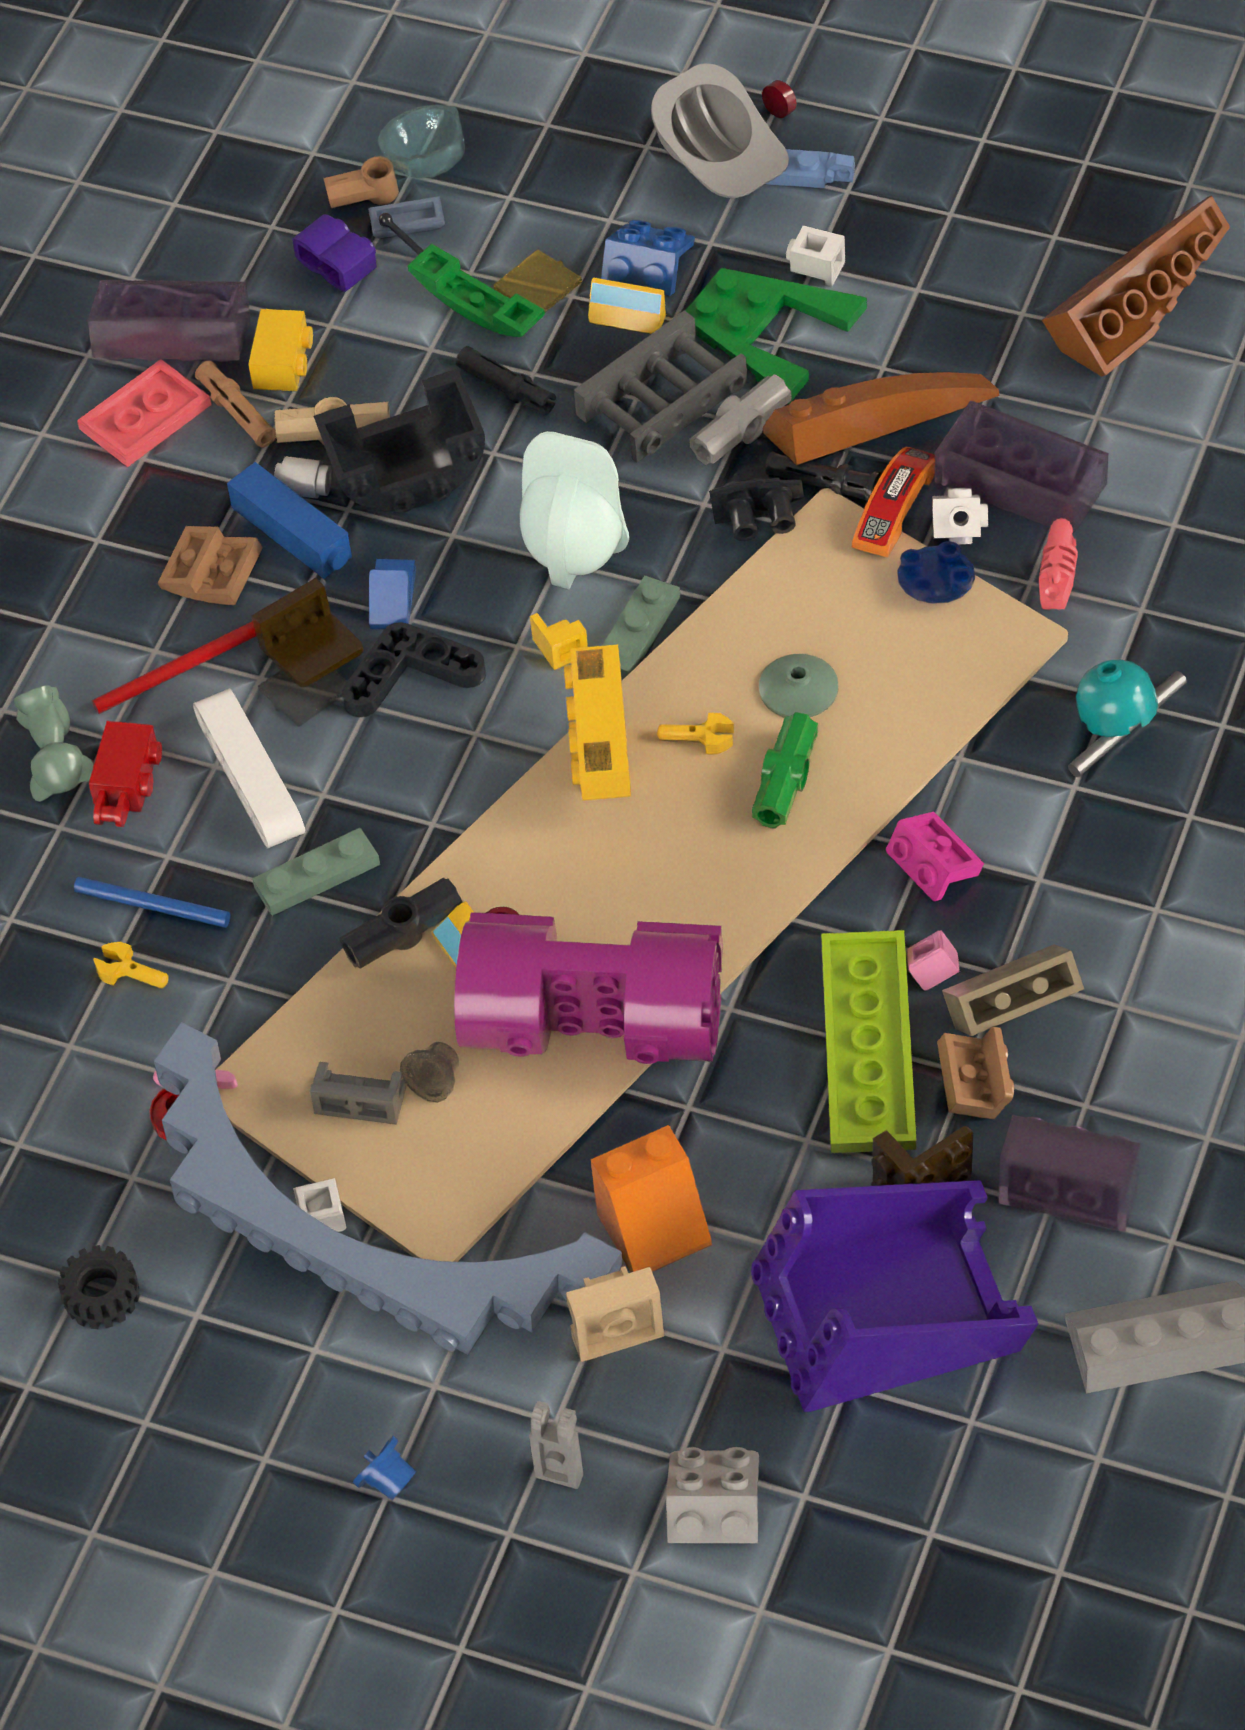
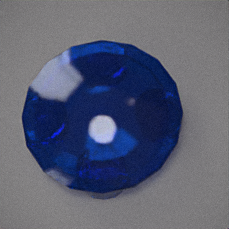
(936, 573)

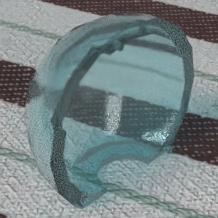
(424, 141)

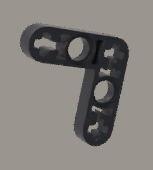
(410, 655)

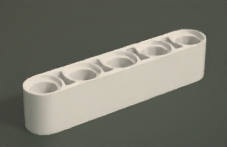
(249, 768)

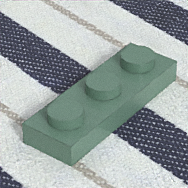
(642, 621)
(316, 871)

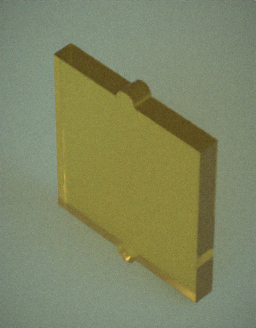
(539, 280)

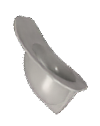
(717, 131)

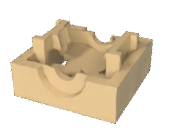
(615, 1312)

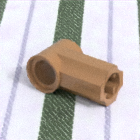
(373, 181)

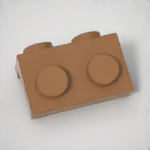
(976, 1073)

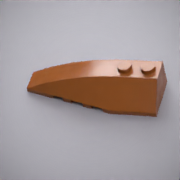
(1131, 296)
(870, 410)

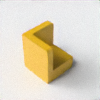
(557, 639)

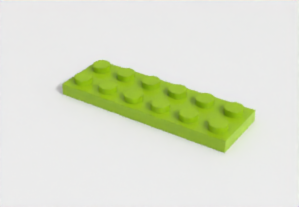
(868, 1039)

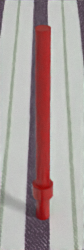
(174, 668)

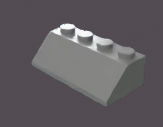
(1159, 1336)

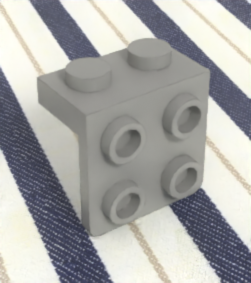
(712, 1496)

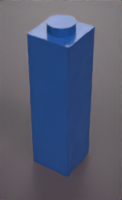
(289, 520)

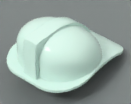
(570, 506)

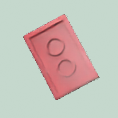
(144, 412)

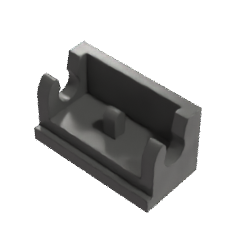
(357, 1096)

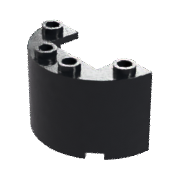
(409, 455)

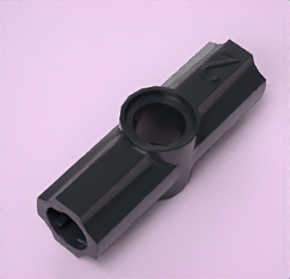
(400, 923)

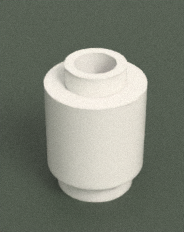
(305, 476)

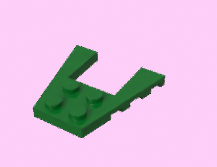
(741, 305)

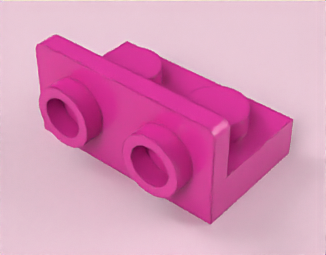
(932, 854)

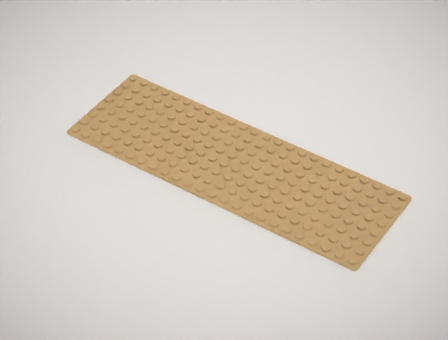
(676, 851)

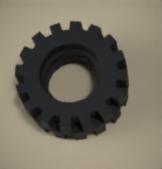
(105, 1307)

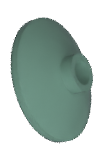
(787, 694)

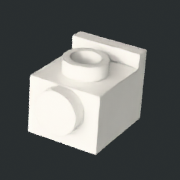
(817, 254)

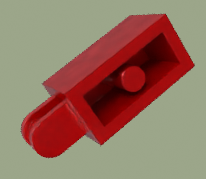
(123, 771)

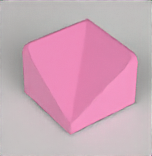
(932, 960)

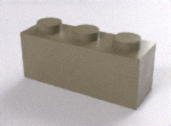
(1013, 989)

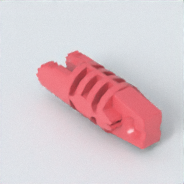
(1058, 566)

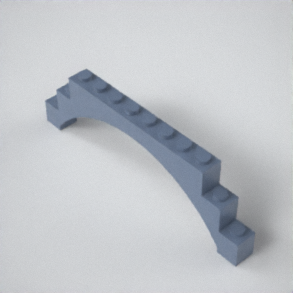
(437, 1297)

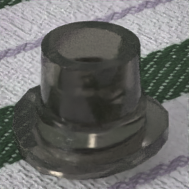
(431, 1071)

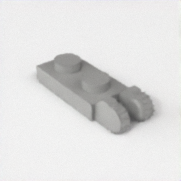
(555, 1447)

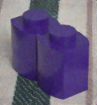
(335, 252)

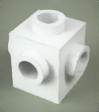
(958, 500)

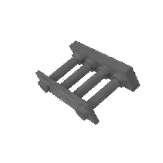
(653, 357)

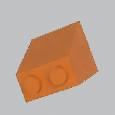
(650, 1201)

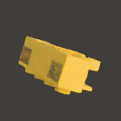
(599, 725)

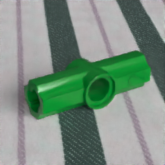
(785, 770)

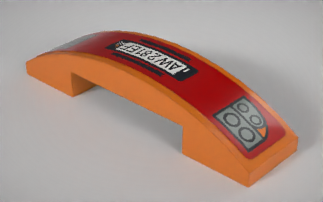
(891, 500)

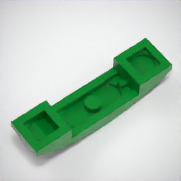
(470, 297)

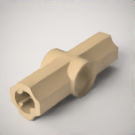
(301, 426)

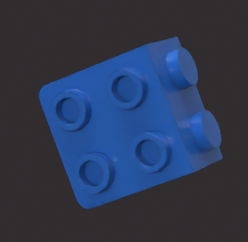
(645, 255)

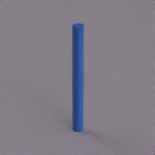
(152, 902)

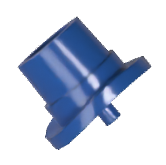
(386, 1472)

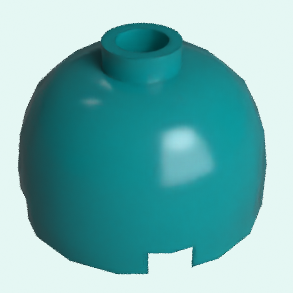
(1115, 698)

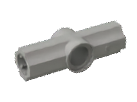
(740, 419)

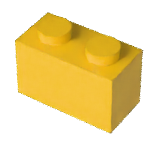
(280, 350)

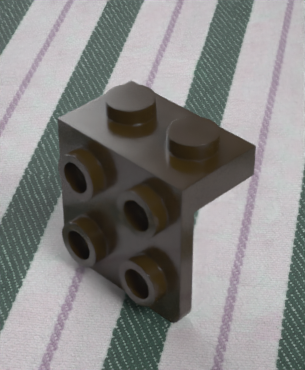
(305, 635)
(944, 1162)

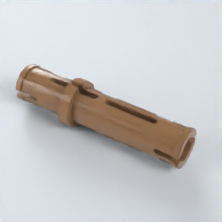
(227, 395)

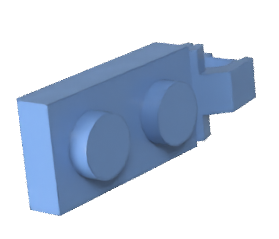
(815, 169)

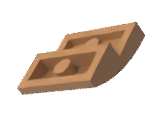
(210, 565)

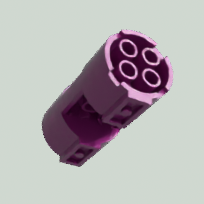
(524, 983)

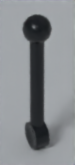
(386, 220)

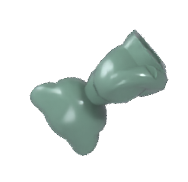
(58, 764)

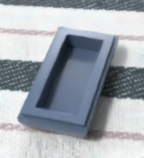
(409, 216)

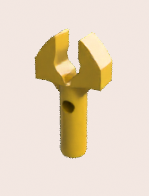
(703, 733)
(126, 967)

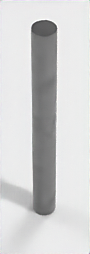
(1104, 744)

